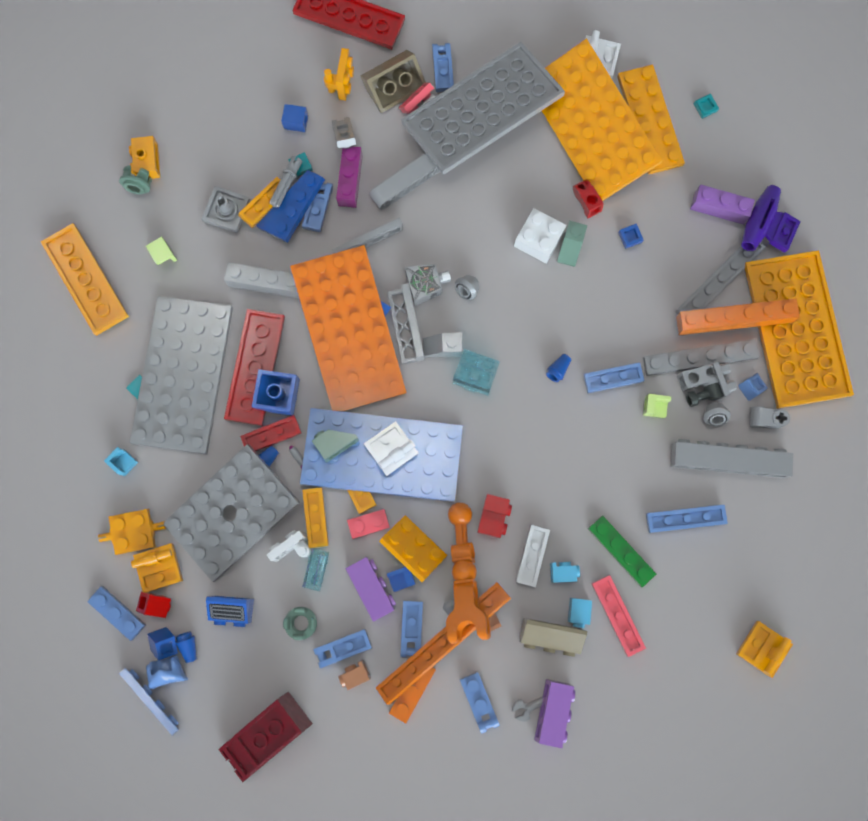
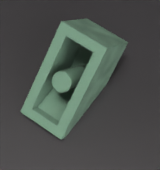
(572, 243)
(333, 443)

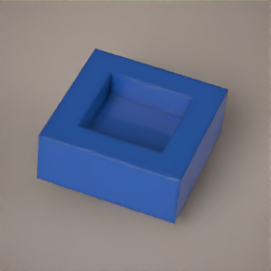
(630, 236)

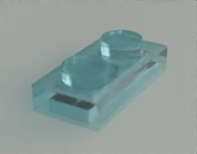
(315, 569)

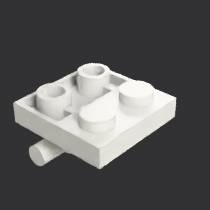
(605, 50)
(391, 448)
(296, 541)

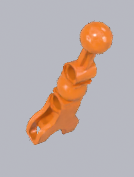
(464, 571)

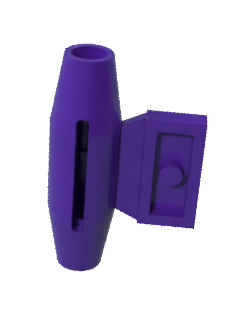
(767, 222)

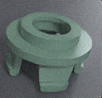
(138, 184)
(288, 623)

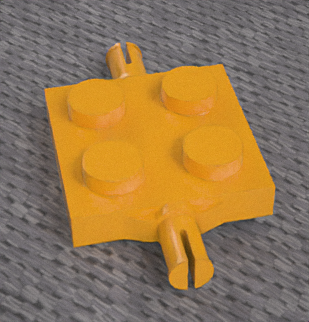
(132, 531)

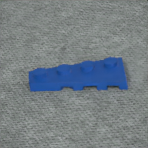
(284, 220)

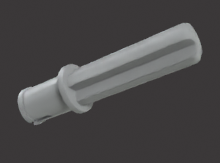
(285, 182)

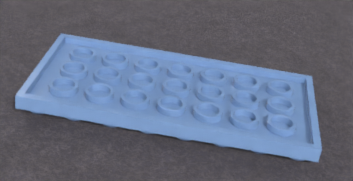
(425, 476)

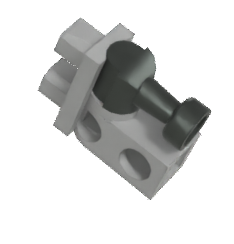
(711, 379)

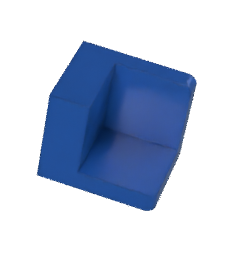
(295, 118)
(401, 579)
(162, 643)

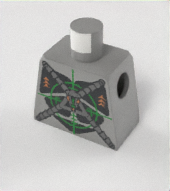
(425, 282)

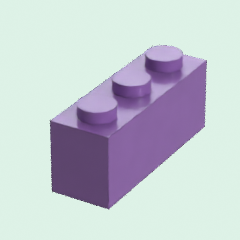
(722, 204)
(371, 588)
(554, 713)

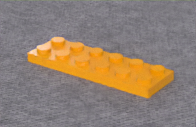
(646, 101)
(84, 279)

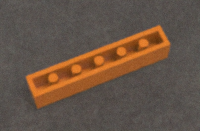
(737, 316)

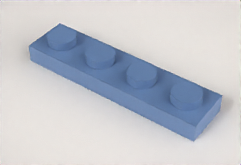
(686, 518)
(155, 707)

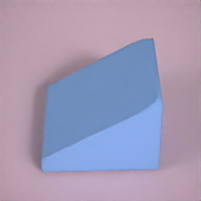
(752, 387)

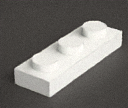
(533, 556)

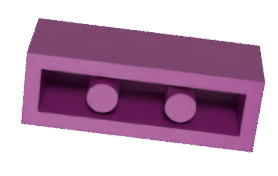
(349, 177)

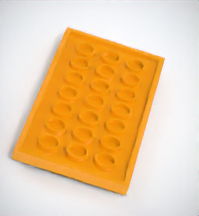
(597, 123)
(806, 355)

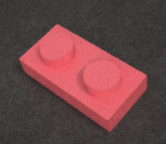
(420, 94)
(368, 524)

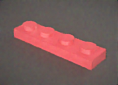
(618, 616)

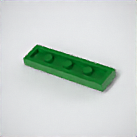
(622, 551)

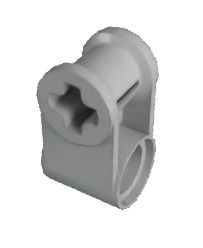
(766, 417)

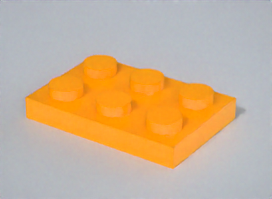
(413, 548)

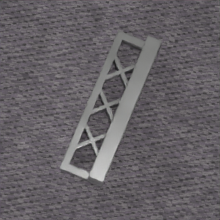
(415, 336)

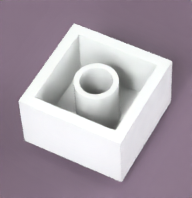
(539, 235)

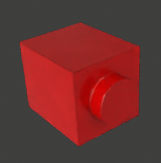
(153, 604)

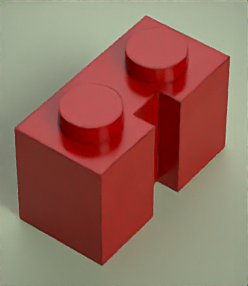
(493, 516)

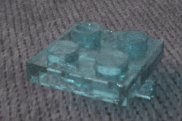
(475, 372)

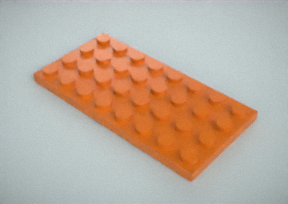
(348, 329)

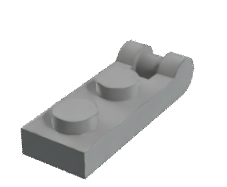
(343, 133)

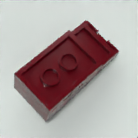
(265, 736)

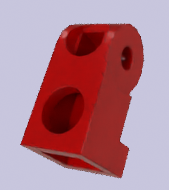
(588, 198)

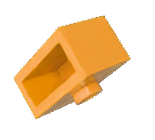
(145, 155)

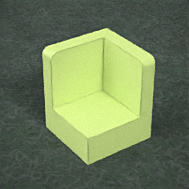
(160, 251)
(656, 405)

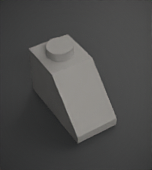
(443, 345)

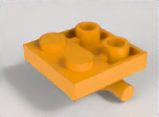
(340, 80)
(157, 568)
(764, 649)

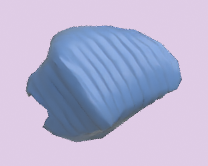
(165, 672)

